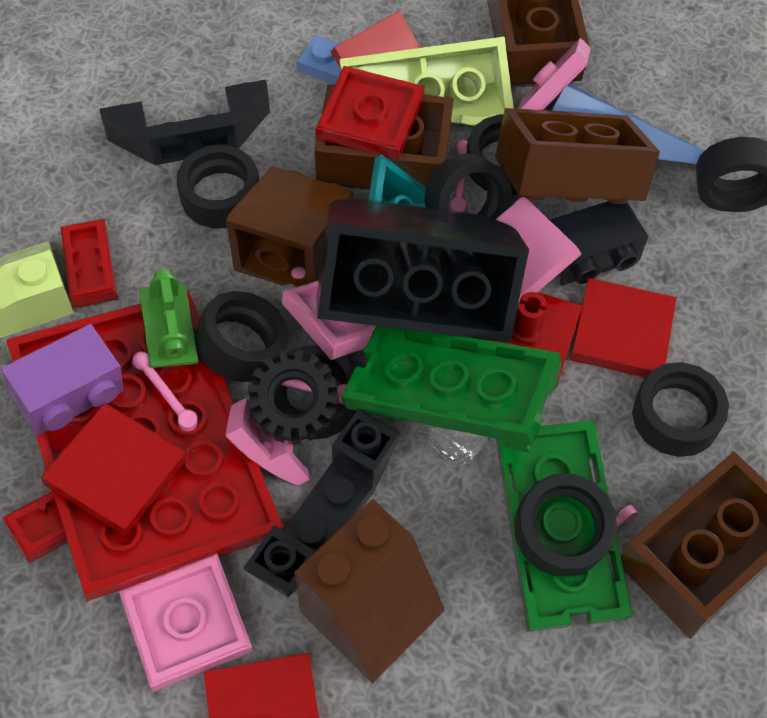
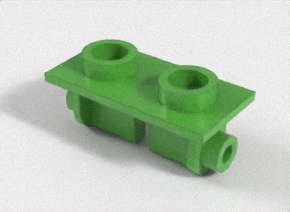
(167, 322)

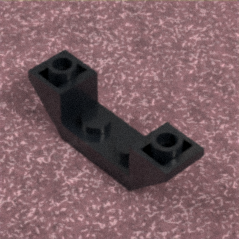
(175, 141)
(343, 490)

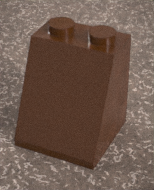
(282, 226)
(369, 591)

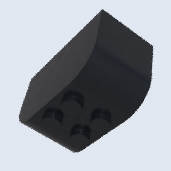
(420, 269)

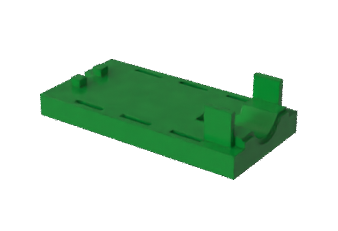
(455, 383)
(564, 528)

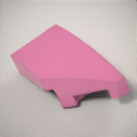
(263, 448)

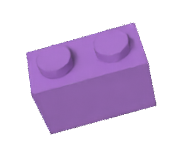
(63, 380)

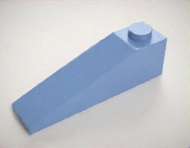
(670, 146)

